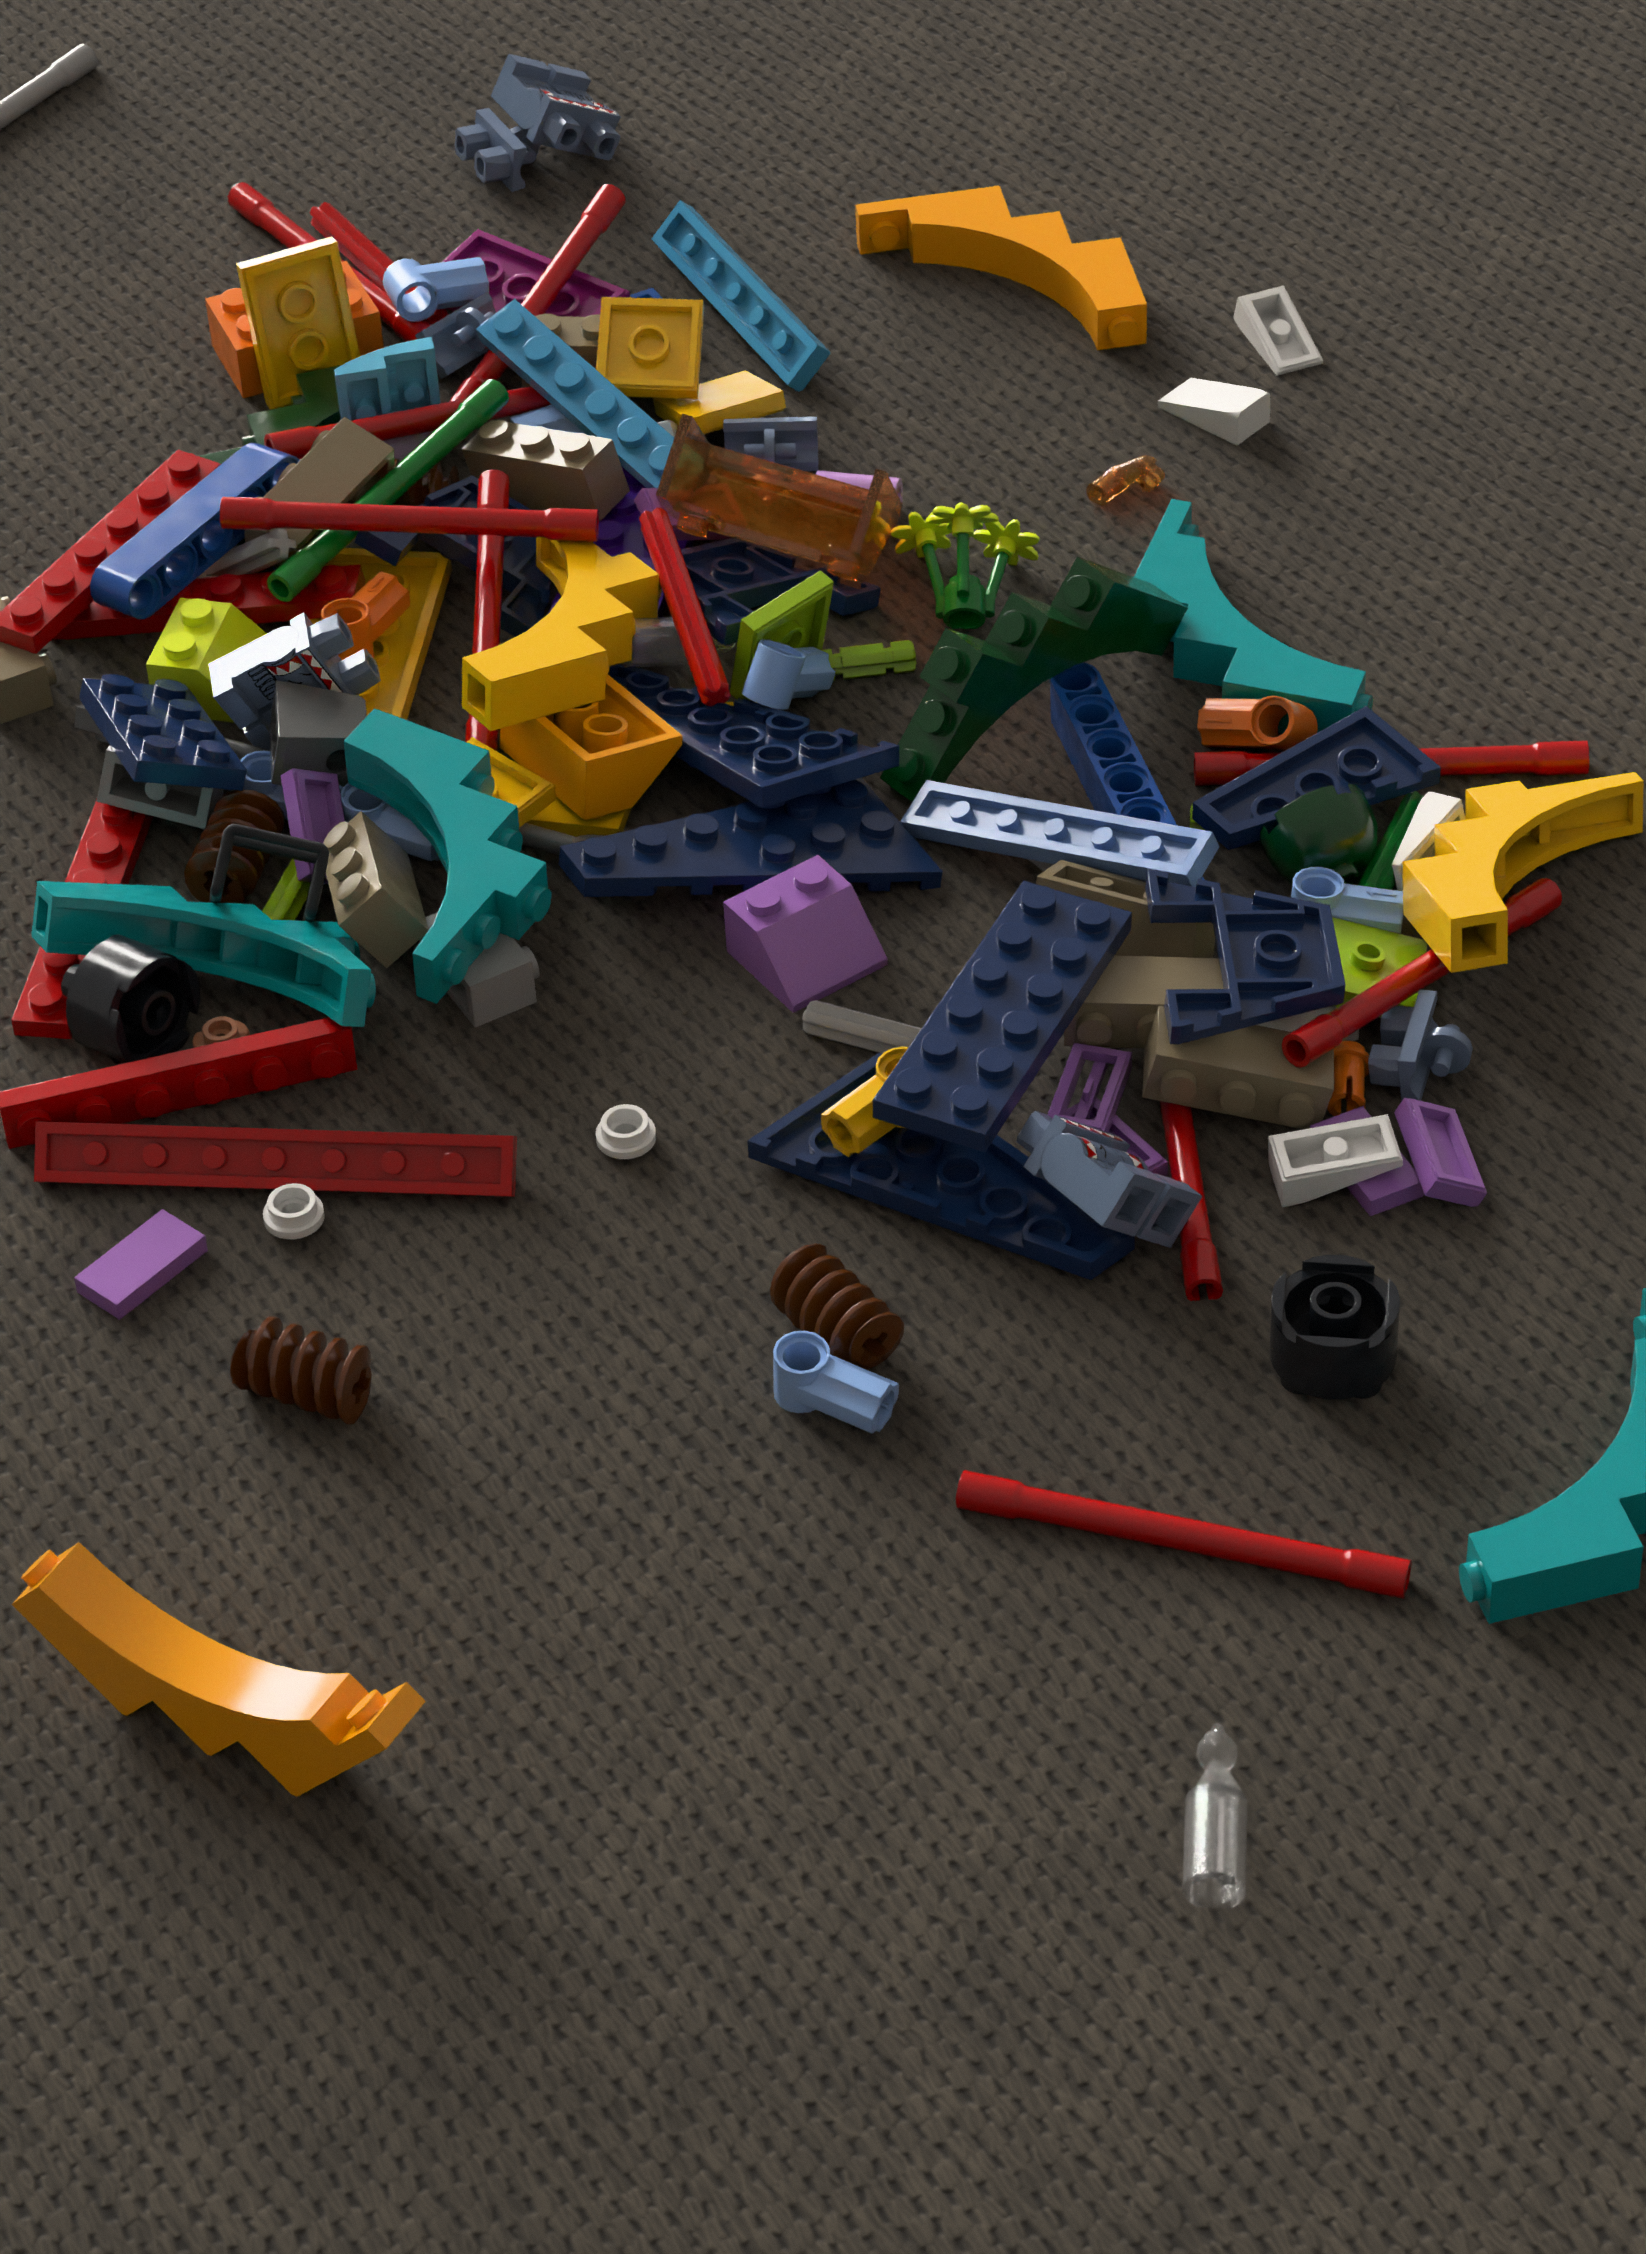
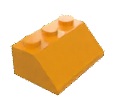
(597, 752)

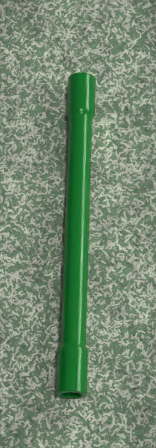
(470, 415)

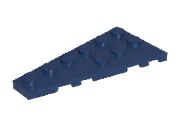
(756, 747)
(753, 844)
(944, 1184)

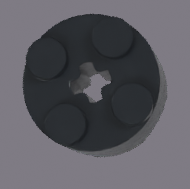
(130, 1000)
(1334, 1328)

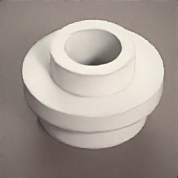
(625, 1132)
(293, 1212)

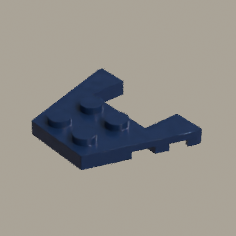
(520, 574)
(743, 575)
(1272, 953)

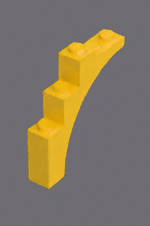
(570, 650)
(1505, 836)

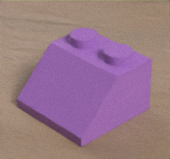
(802, 934)

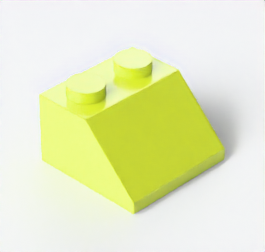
(194, 638)

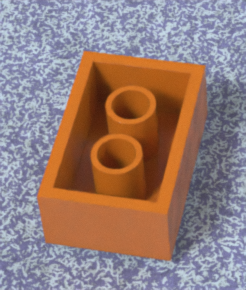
(233, 338)

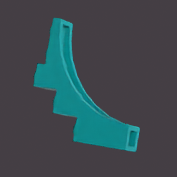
(449, 798)
(232, 940)

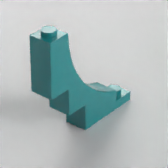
(1226, 649)
(1579, 1541)

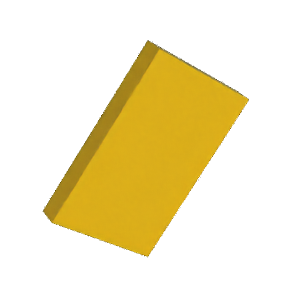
(297, 315)

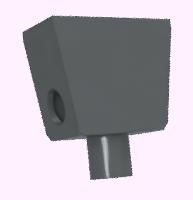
(311, 729)

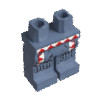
(556, 107)
(296, 654)
(1105, 1179)

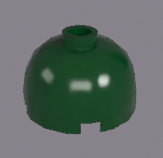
(1323, 832)

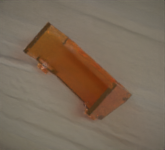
(777, 504)

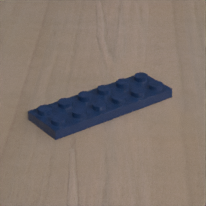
(1002, 1016)

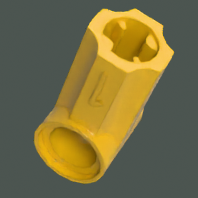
(851, 1119)

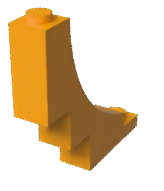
(978, 233)
(134, 1653)

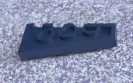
(1351, 751)

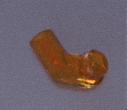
(1120, 476)

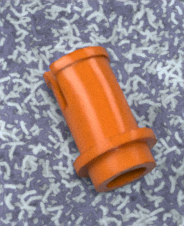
(1349, 1076)

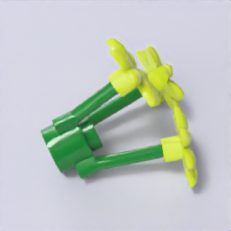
(964, 600)

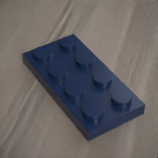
(161, 733)

